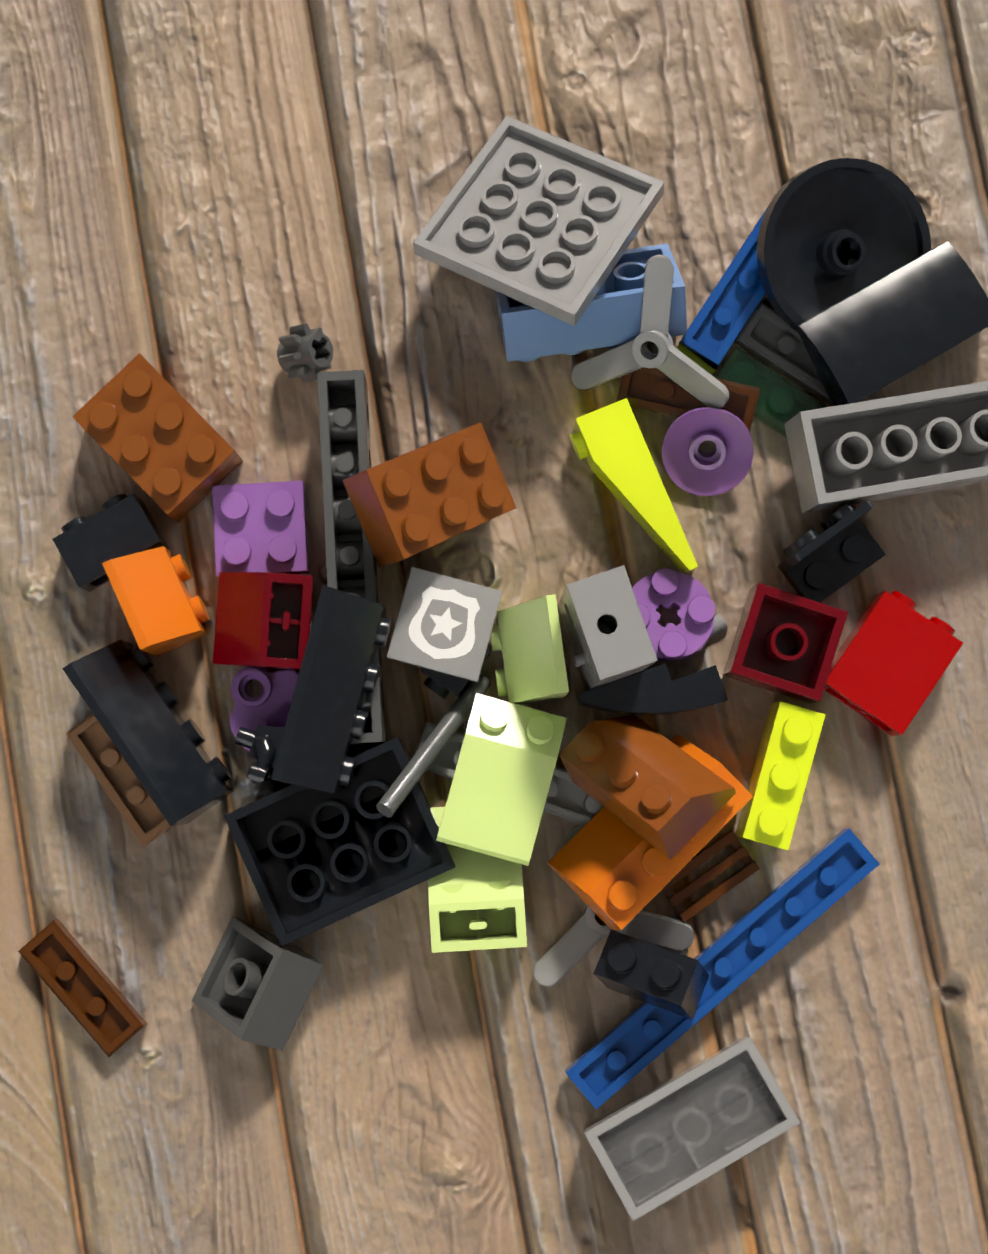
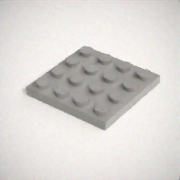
(539, 219)

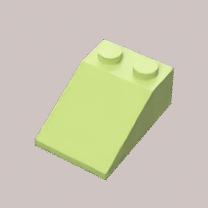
(530, 652)
(502, 779)

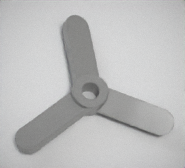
(653, 328)
(588, 932)

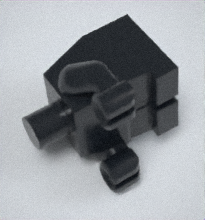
(263, 747)

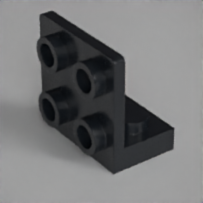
(828, 561)

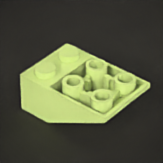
(476, 902)

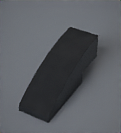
(656, 693)

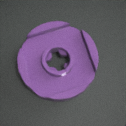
(694, 607)

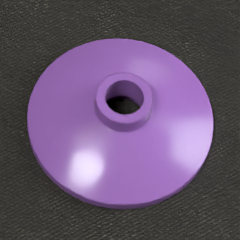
(707, 472)

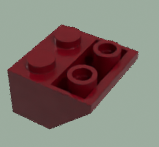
(262, 619)

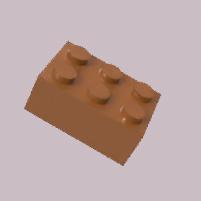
(158, 438)
(429, 494)

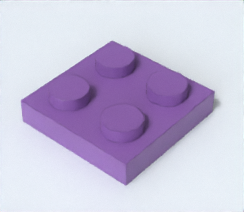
(260, 527)

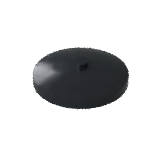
(836, 234)

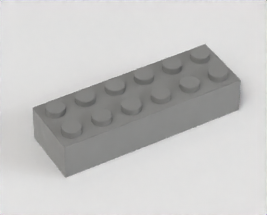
(890, 446)

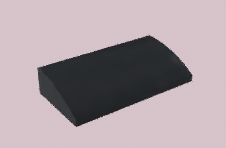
(895, 324)

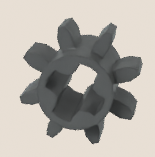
(304, 352)

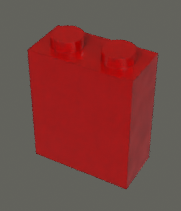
(891, 662)

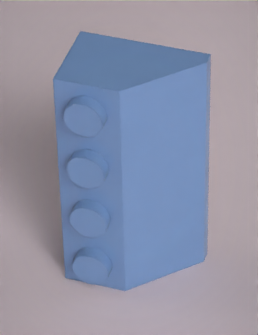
(607, 322)

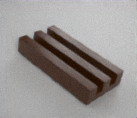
(719, 890)

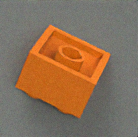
(157, 599)

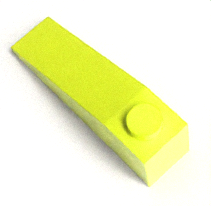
(623, 463)

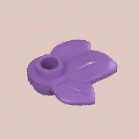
(270, 706)

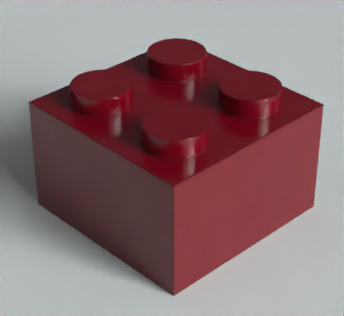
(785, 643)

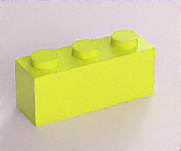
(780, 774)

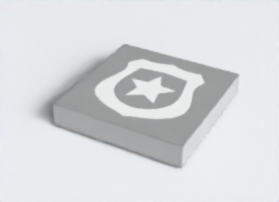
(444, 624)

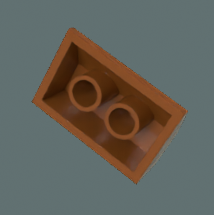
(645, 780)

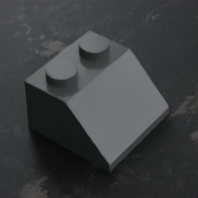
(257, 984)

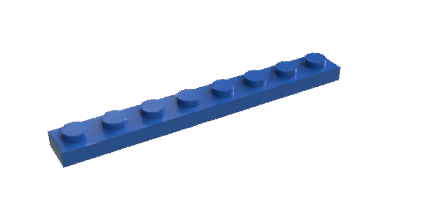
(728, 962)

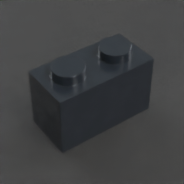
(115, 532)
(651, 974)

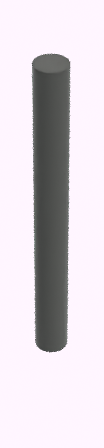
(431, 748)

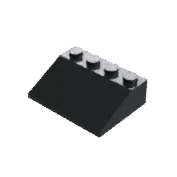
(335, 853)

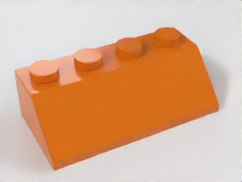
(622, 871)

